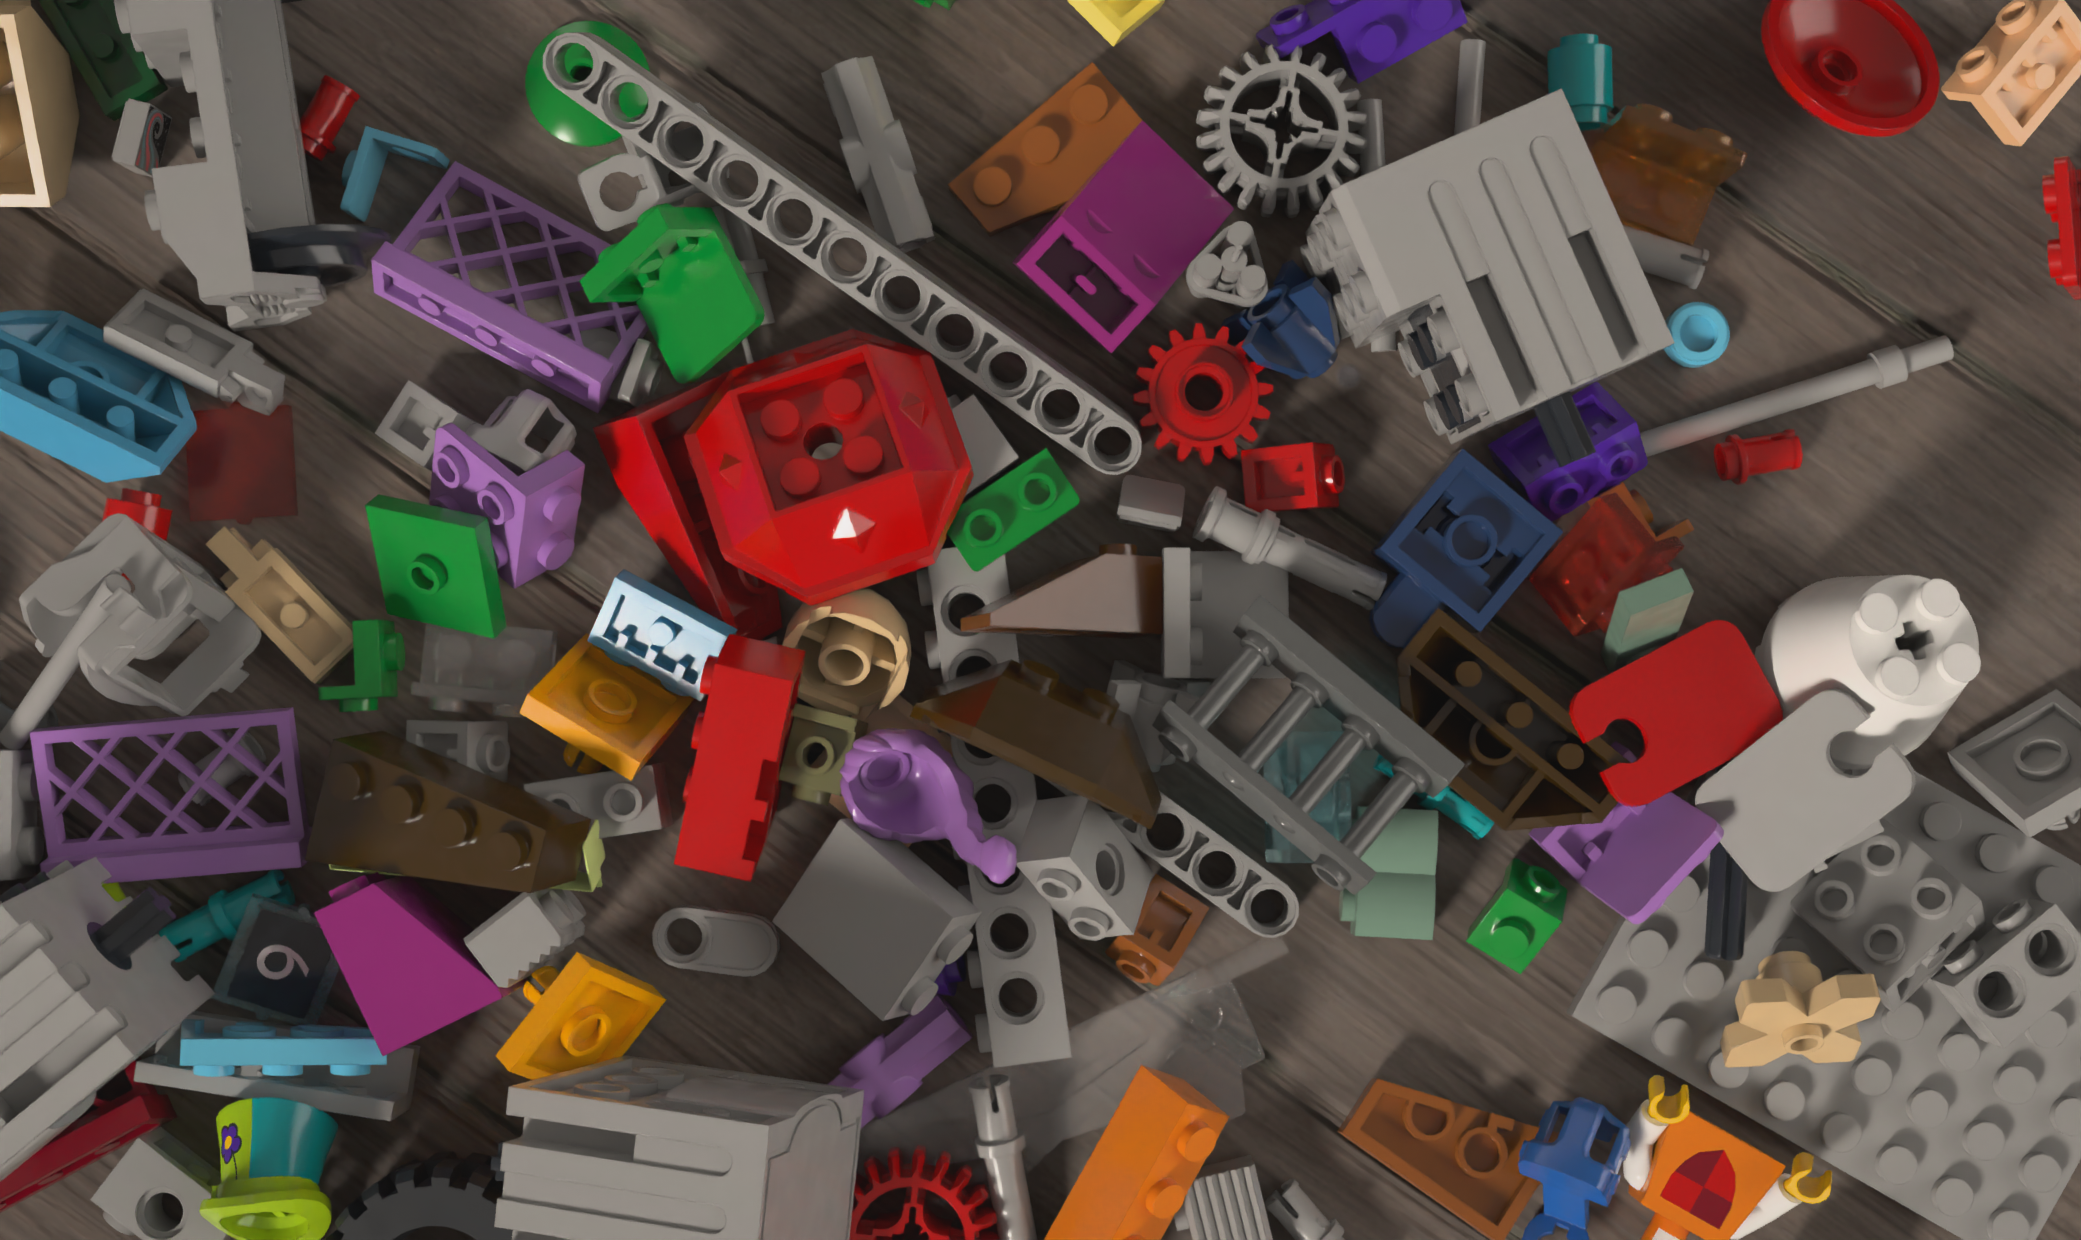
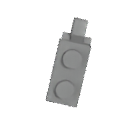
(194, 352)

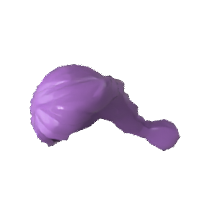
(912, 792)

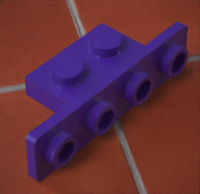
(1366, 32)

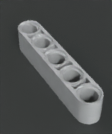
(1184, 858)

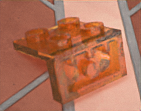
(1661, 171)

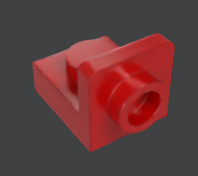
(1292, 477)

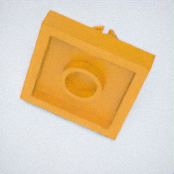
(604, 710)
(579, 1018)

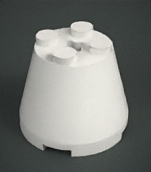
(1885, 640)

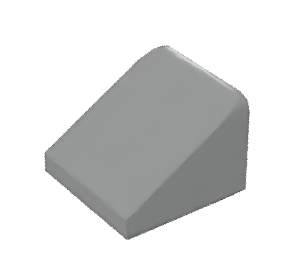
(1151, 503)

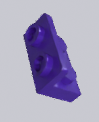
(1557, 490)

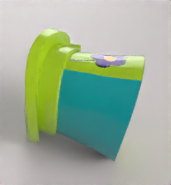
(271, 1171)

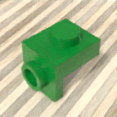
(377, 659)
(1519, 916)

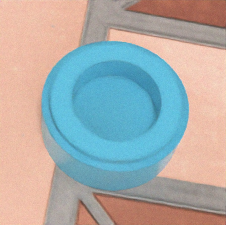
(1698, 334)

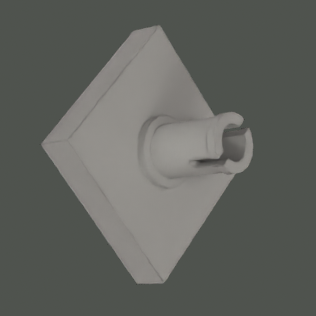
(2028, 764)

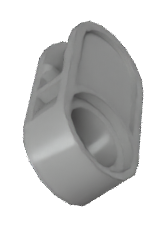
(730, 943)

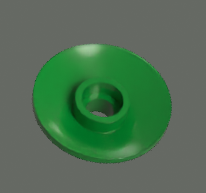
(564, 116)

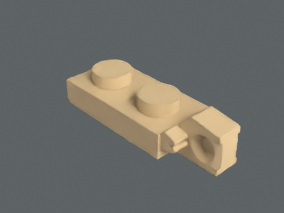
(284, 604)

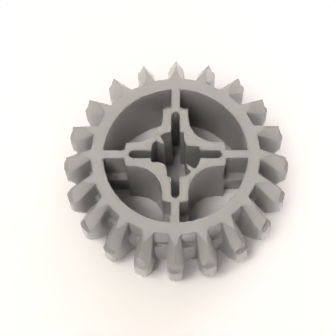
(1291, 78)

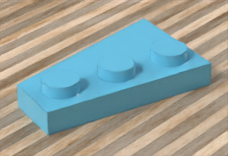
(346, 1049)

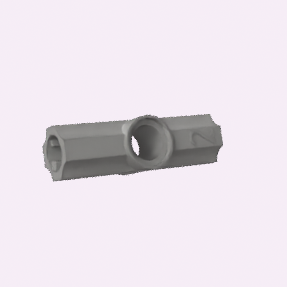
(877, 153)

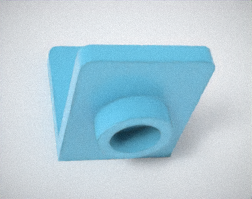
(365, 166)

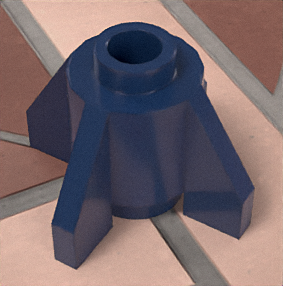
(1291, 327)

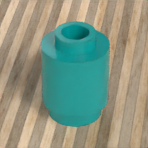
(1586, 77)

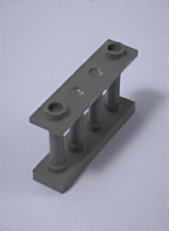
(1367, 724)

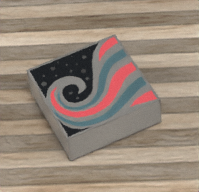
(141, 137)

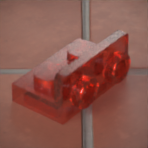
(1597, 561)

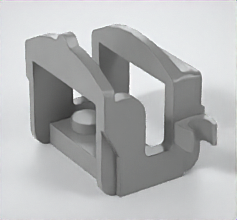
(166, 600)

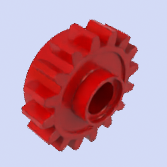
(1201, 360)

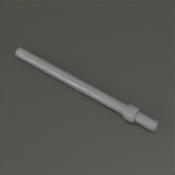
(1882, 368)

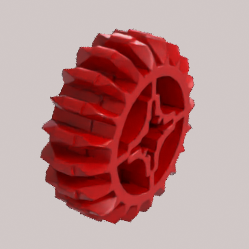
(918, 1179)

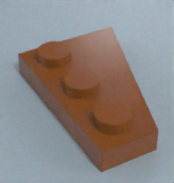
(1046, 154)
(1447, 1152)

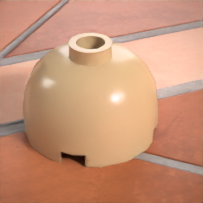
(853, 652)

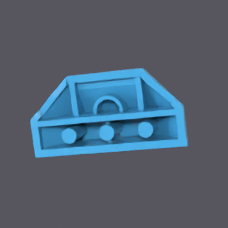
(88, 398)

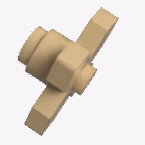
(1798, 1013)

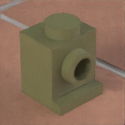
(815, 727)

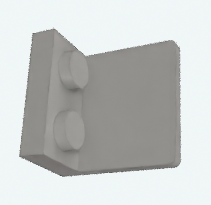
(1203, 604)
(1890, 912)

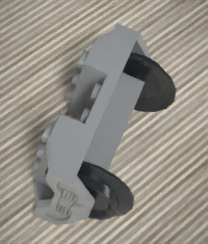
(248, 210)

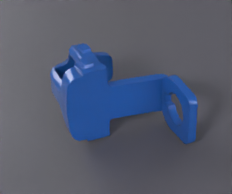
(1567, 1169)

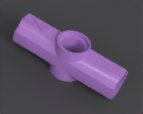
(894, 1064)

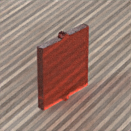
(241, 465)

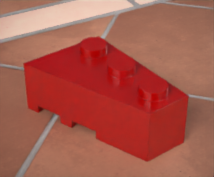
(739, 756)

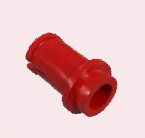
(325, 117)
(1757, 455)

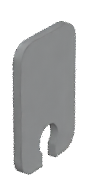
(1789, 803)

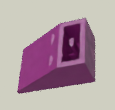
(1124, 237)

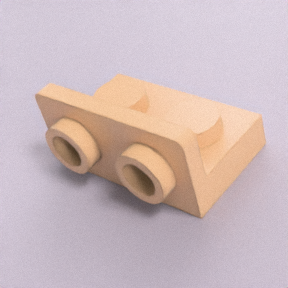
(2020, 67)

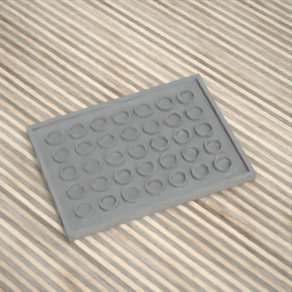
(1926, 1106)

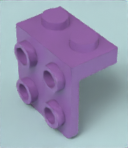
(527, 514)
(1635, 852)

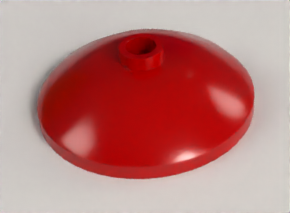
(1852, 63)

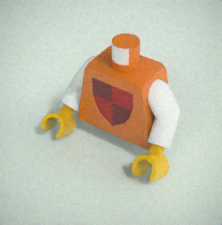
(1705, 1176)

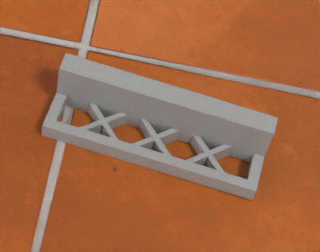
(377, 1095)

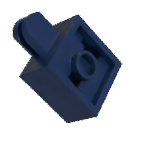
(1458, 551)

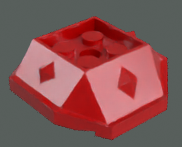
(843, 518)

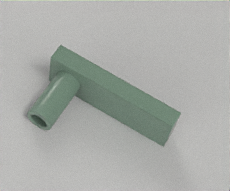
(1646, 618)

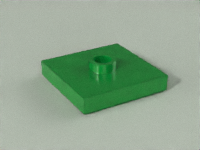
(436, 565)

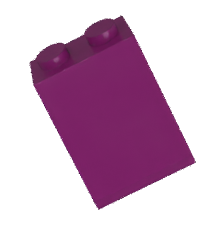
(404, 958)

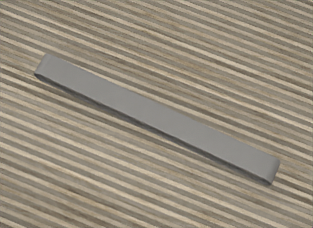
(761, 210)

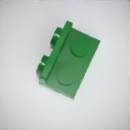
(1011, 510)

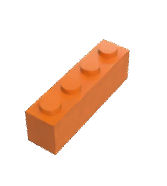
(1142, 1162)

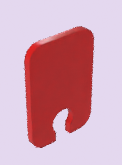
(1691, 700)

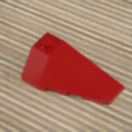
(660, 484)

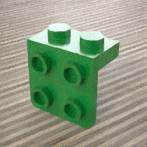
(684, 285)

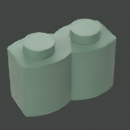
(1402, 893)

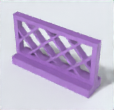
(485, 318)
(178, 852)

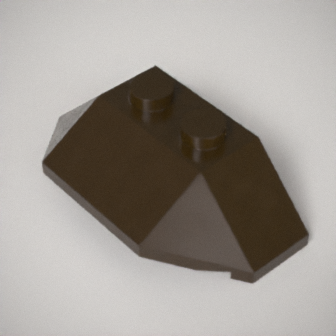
(1049, 731)
(1515, 741)

